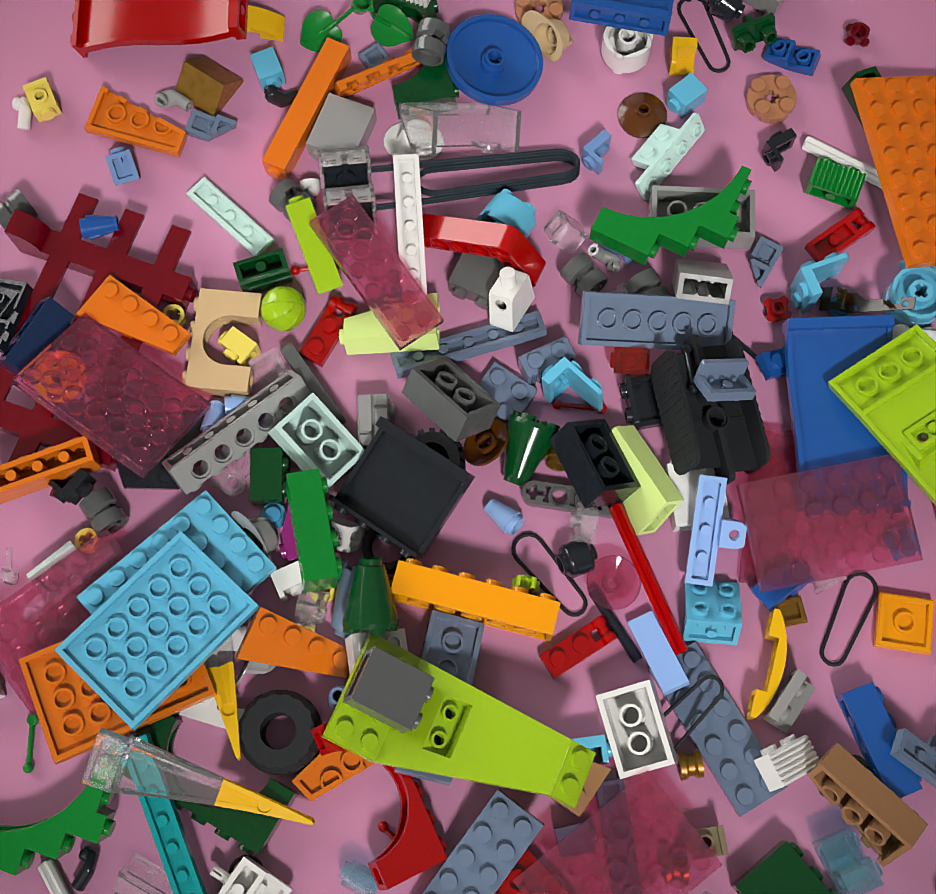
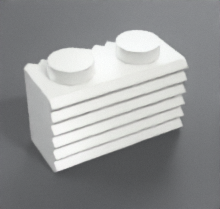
(787, 762)

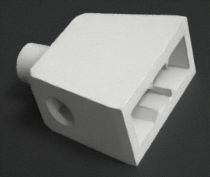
(510, 298)

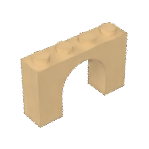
(214, 310)

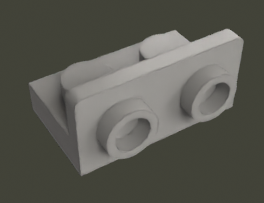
(789, 701)

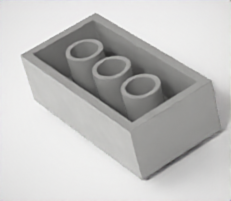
(677, 199)

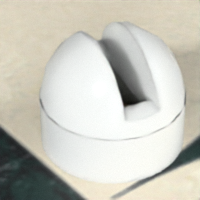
(311, 186)

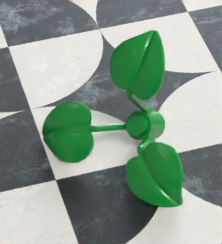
(389, 28)

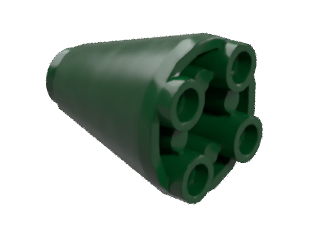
(526, 446)
(370, 600)

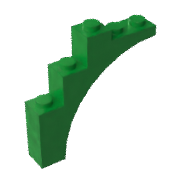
(642, 236)
(53, 837)

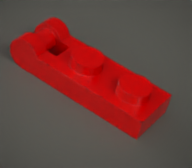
(840, 236)
(326, 332)
(577, 647)

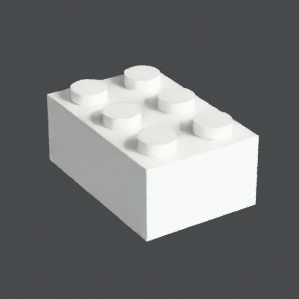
(636, 729)

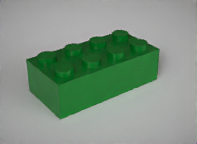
(312, 531)

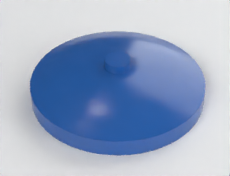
(493, 60)

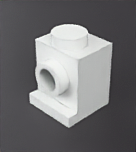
(287, 581)

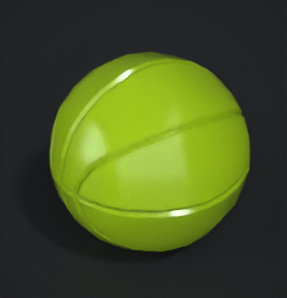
(283, 308)

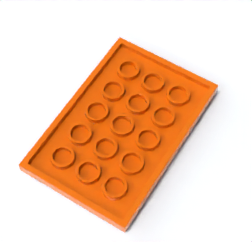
(75, 713)

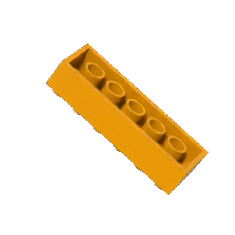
(475, 600)

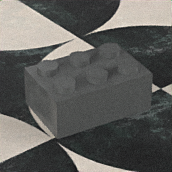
(450, 398)

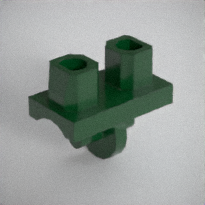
(753, 31)

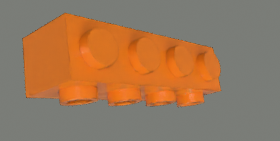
(54, 463)

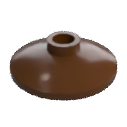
(637, 123)
(486, 445)

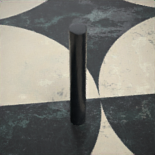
(622, 636)

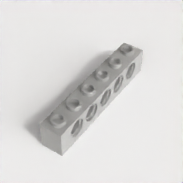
(225, 431)

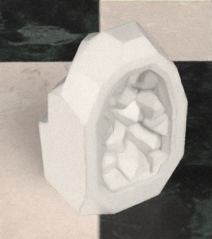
(348, 534)

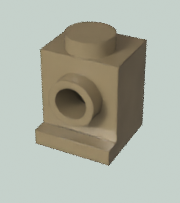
(716, 837)

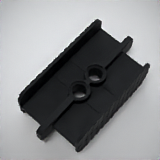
(734, 441)

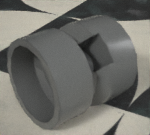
(431, 42)
(283, 192)
(14, 201)
(580, 272)
(646, 283)
(102, 509)

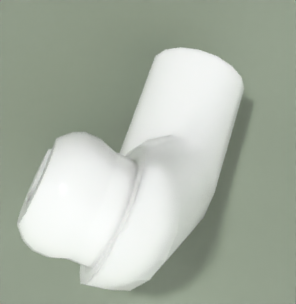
(25, 114)

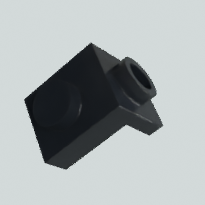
(775, 145)
(77, 488)

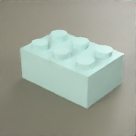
(317, 440)

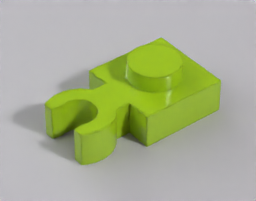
(527, 582)

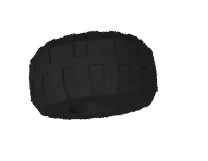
(254, 725)

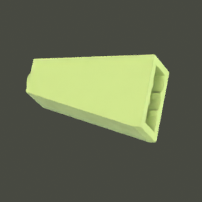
(366, 335)
(657, 495)

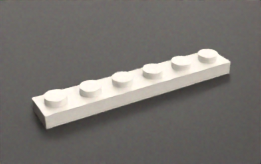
(410, 216)

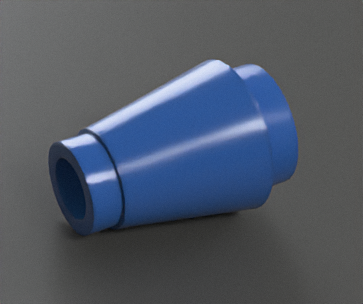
(98, 225)

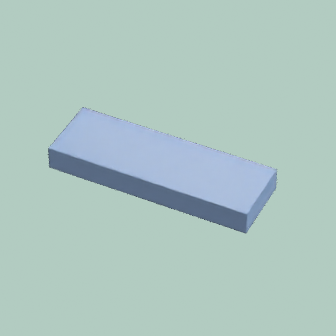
(658, 653)

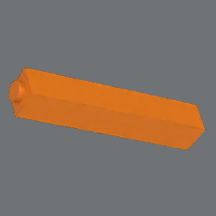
(301, 117)

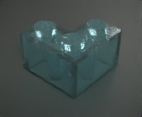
(845, 864)

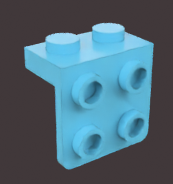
(805, 286)
(567, 374)

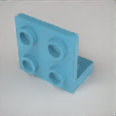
(712, 613)

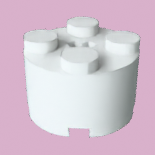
(625, 49)

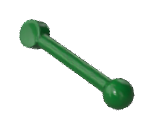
(32, 720)

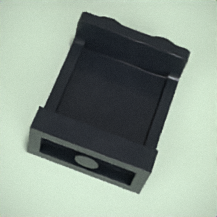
(640, 401)

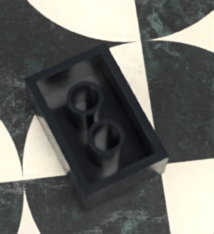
(594, 463)

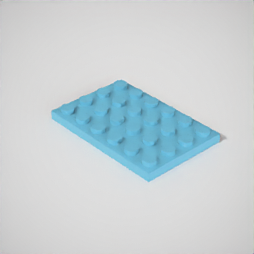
(210, 531)
(157, 630)

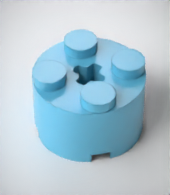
(511, 211)

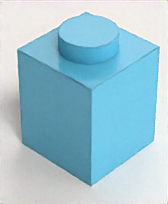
(267, 68)
(686, 95)

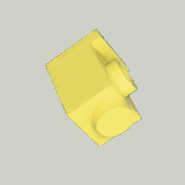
(42, 99)
(238, 347)

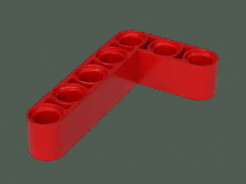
(484, 239)

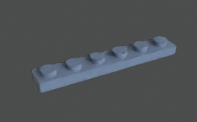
(472, 343)

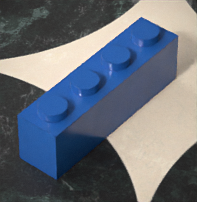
(875, 736)

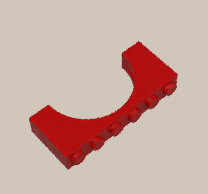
(415, 841)

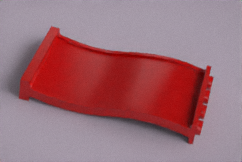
(155, 22)

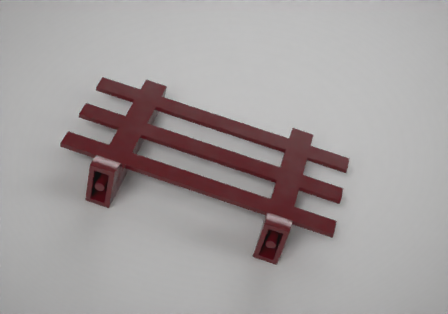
(65, 251)

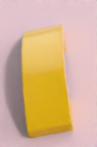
(266, 23)
(775, 632)

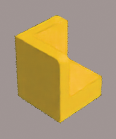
(682, 56)

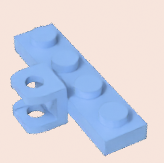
(710, 530)

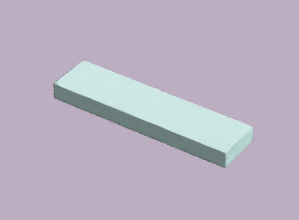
(230, 217)

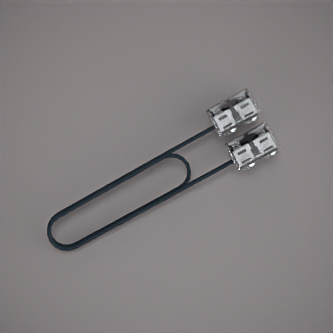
(349, 173)

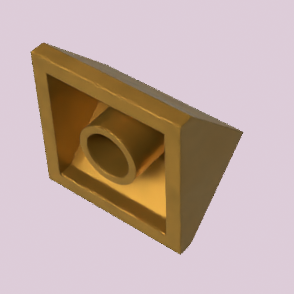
(207, 84)

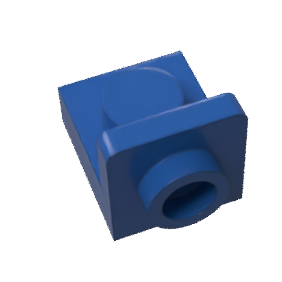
(772, 364)

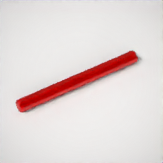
(648, 579)

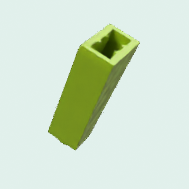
(317, 258)

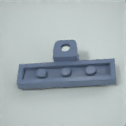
(916, 754)

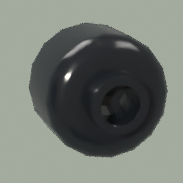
(726, 9)
(576, 558)

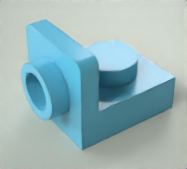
(597, 742)

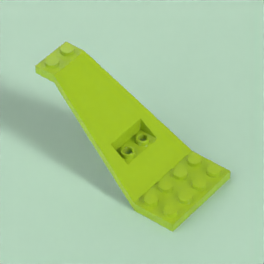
(897, 402)
(478, 743)

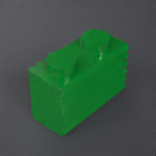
(835, 183)

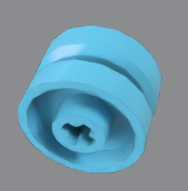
(918, 284)

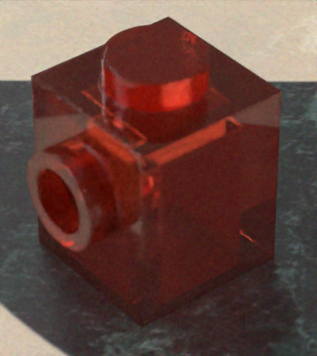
(630, 360)

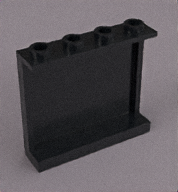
(402, 490)

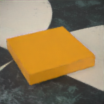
(904, 623)

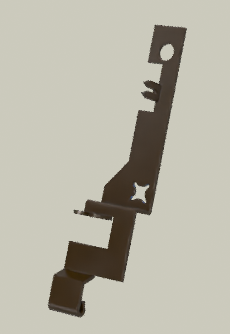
(848, 299)

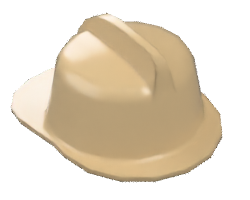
(549, 33)

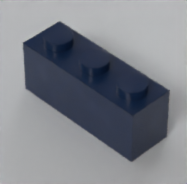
(37, 333)

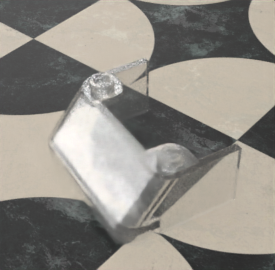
(460, 125)

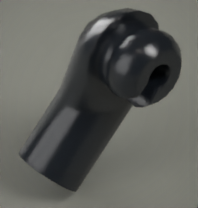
(278, 98)
(90, 858)

